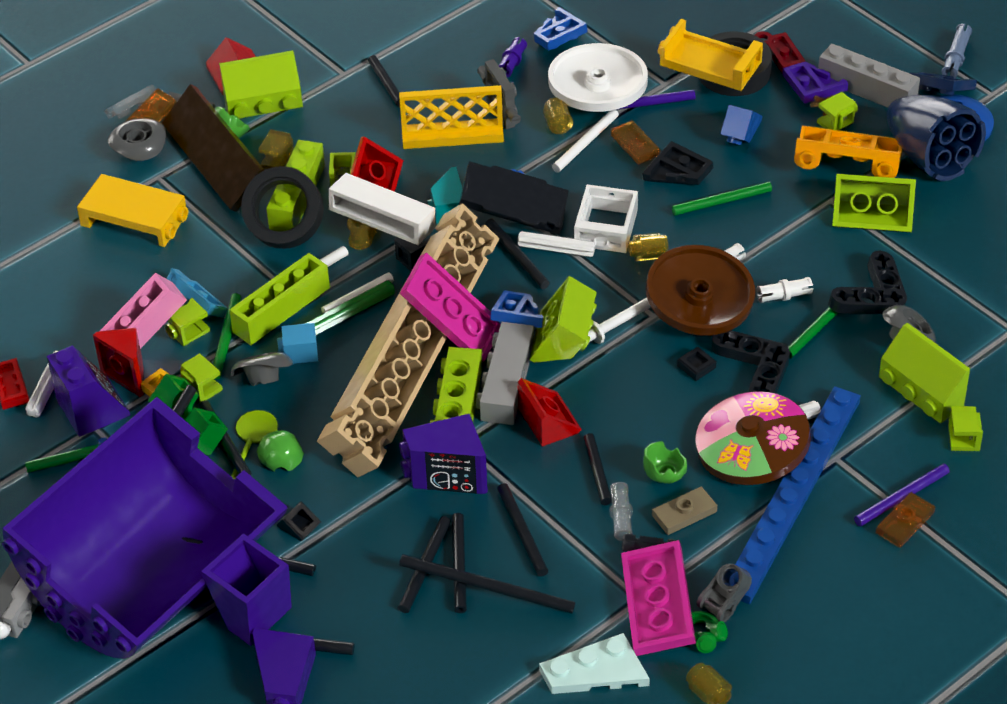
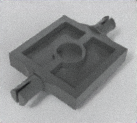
(494, 76)

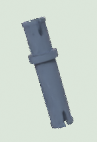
(955, 56)

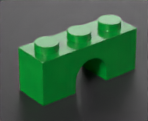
(204, 421)

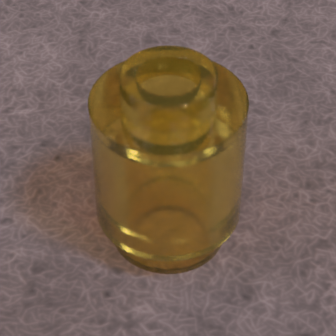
(557, 116)
(648, 246)
(709, 684)

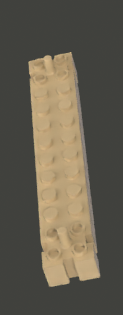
(402, 352)

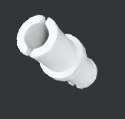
(784, 290)

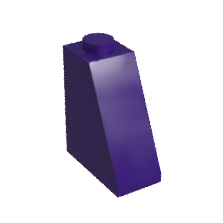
(284, 664)

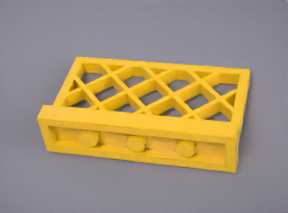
(452, 131)

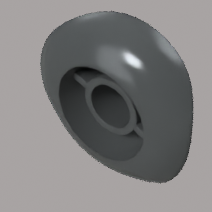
(138, 139)
(901, 314)
(262, 367)

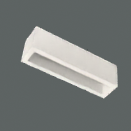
(382, 208)

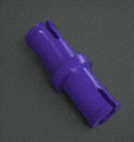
(513, 55)

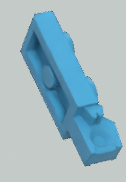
(194, 290)

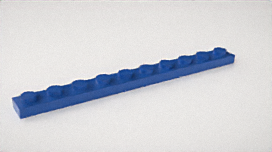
(795, 490)

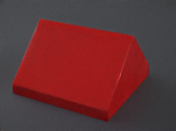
(226, 52)
(376, 164)
(121, 357)
(545, 413)

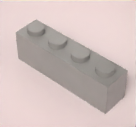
(867, 76)
(506, 366)

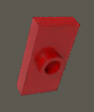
(12, 386)

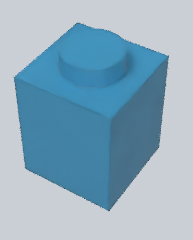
(299, 343)

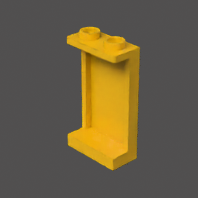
(709, 58)
(133, 207)

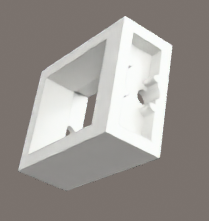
(606, 236)

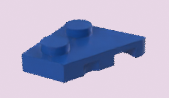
(559, 30)
(516, 308)

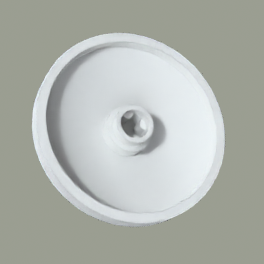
(598, 77)

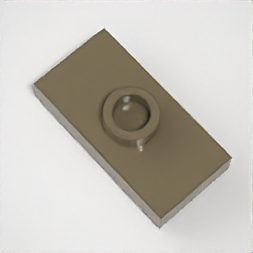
(684, 510)

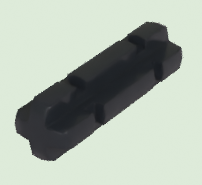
(630, 542)

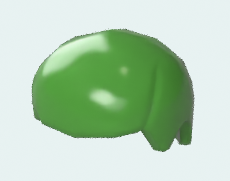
(233, 122)
(280, 450)
(664, 464)

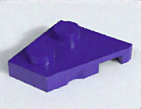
(811, 81)

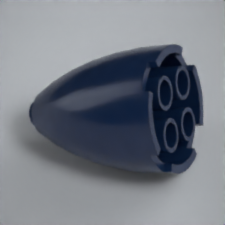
(936, 133)

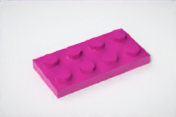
(449, 306)
(657, 598)

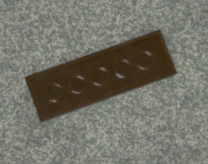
(212, 146)

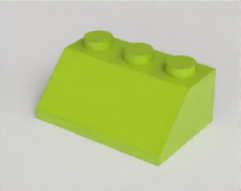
(261, 84)
(874, 202)
(565, 323)
(924, 373)

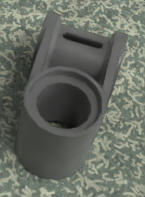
(724, 594)

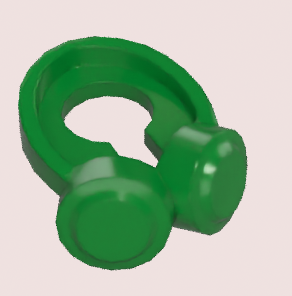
(718, 632)

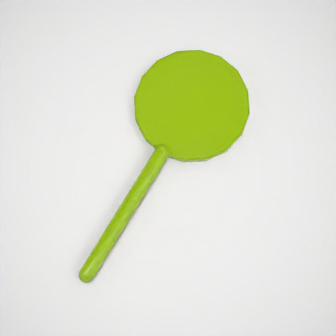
(252, 428)

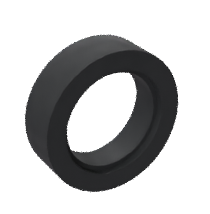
(761, 75)
(260, 185)

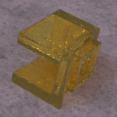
(278, 148)

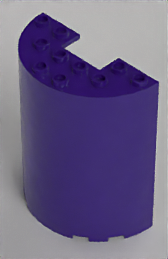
(109, 534)

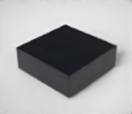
(696, 363)

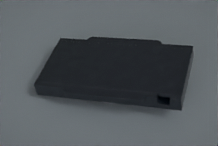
(514, 197)

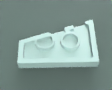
(596, 665)

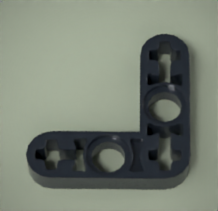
(848, 299)
(762, 357)

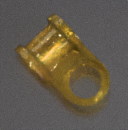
(360, 234)

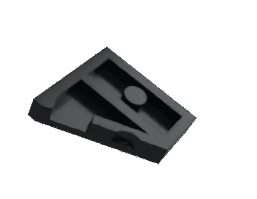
(678, 166)

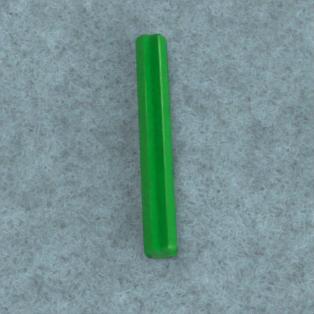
(352, 306)

